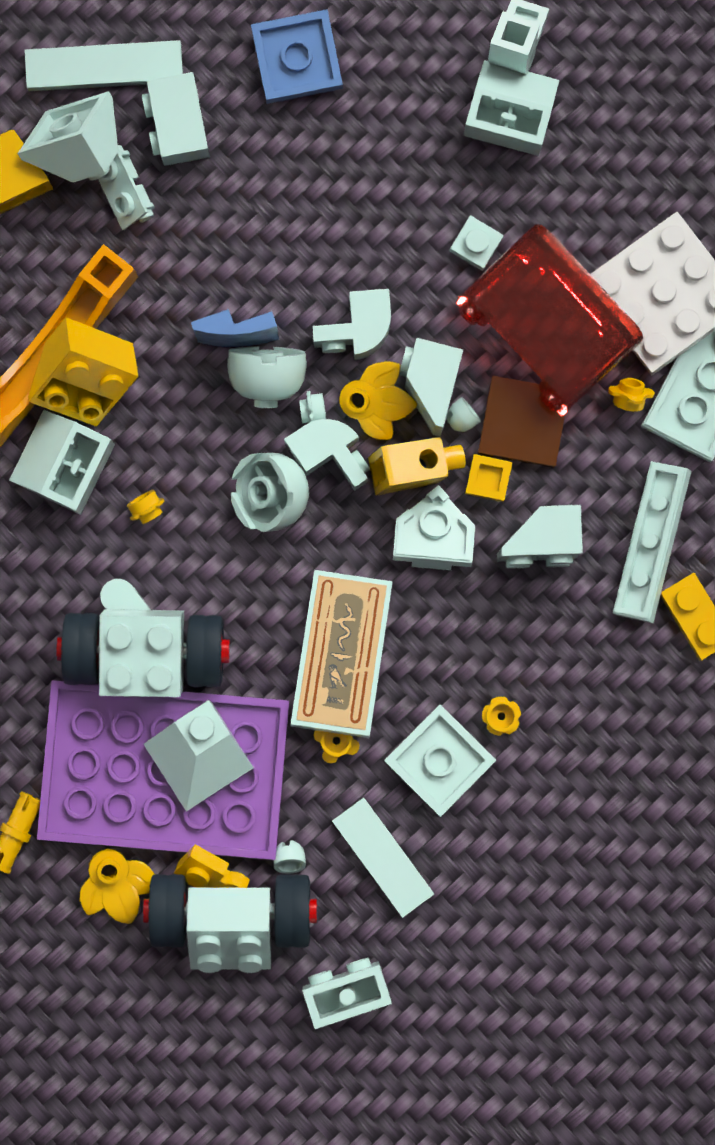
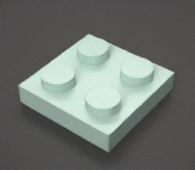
(440, 760)

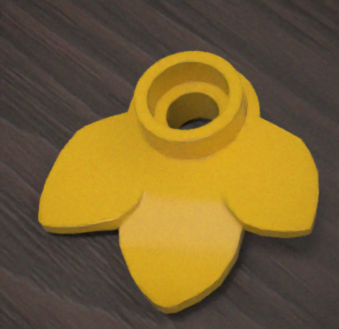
(382, 400)
(116, 892)

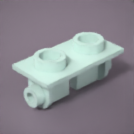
(126, 199)

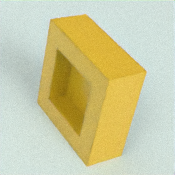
(488, 478)

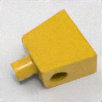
(18, 179)
(399, 468)

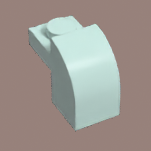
(517, 36)
(367, 329)
(328, 440)

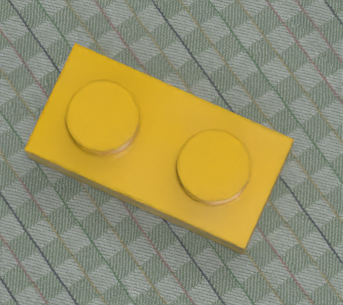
(693, 614)

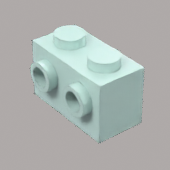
(346, 994)

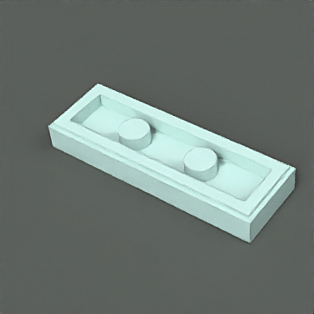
(383, 857)

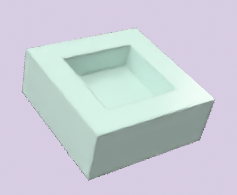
(476, 243)

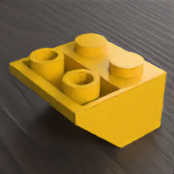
(83, 372)

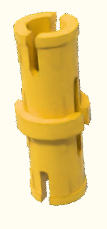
(16, 829)

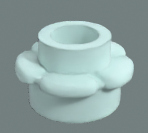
(312, 408)

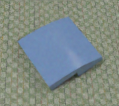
(221, 331)

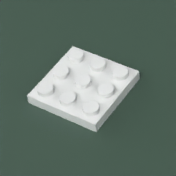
(665, 288)

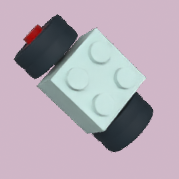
(142, 651)
(229, 924)

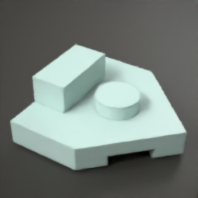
(434, 534)

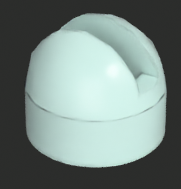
(462, 416)
(289, 858)

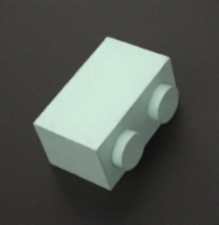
(177, 119)

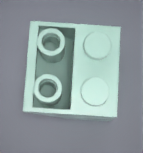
(511, 108)
(62, 461)
(548, 535)

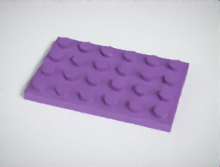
(111, 793)

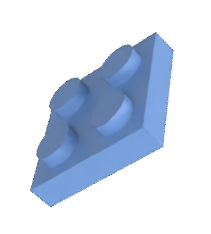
(297, 56)

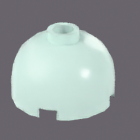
(266, 373)
(269, 491)

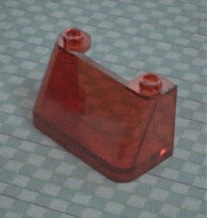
(552, 317)

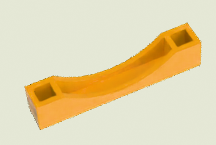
(88, 302)

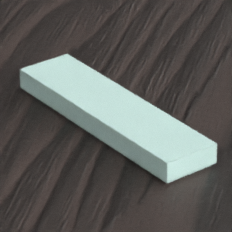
(101, 65)
(652, 542)

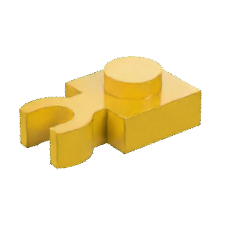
(208, 871)

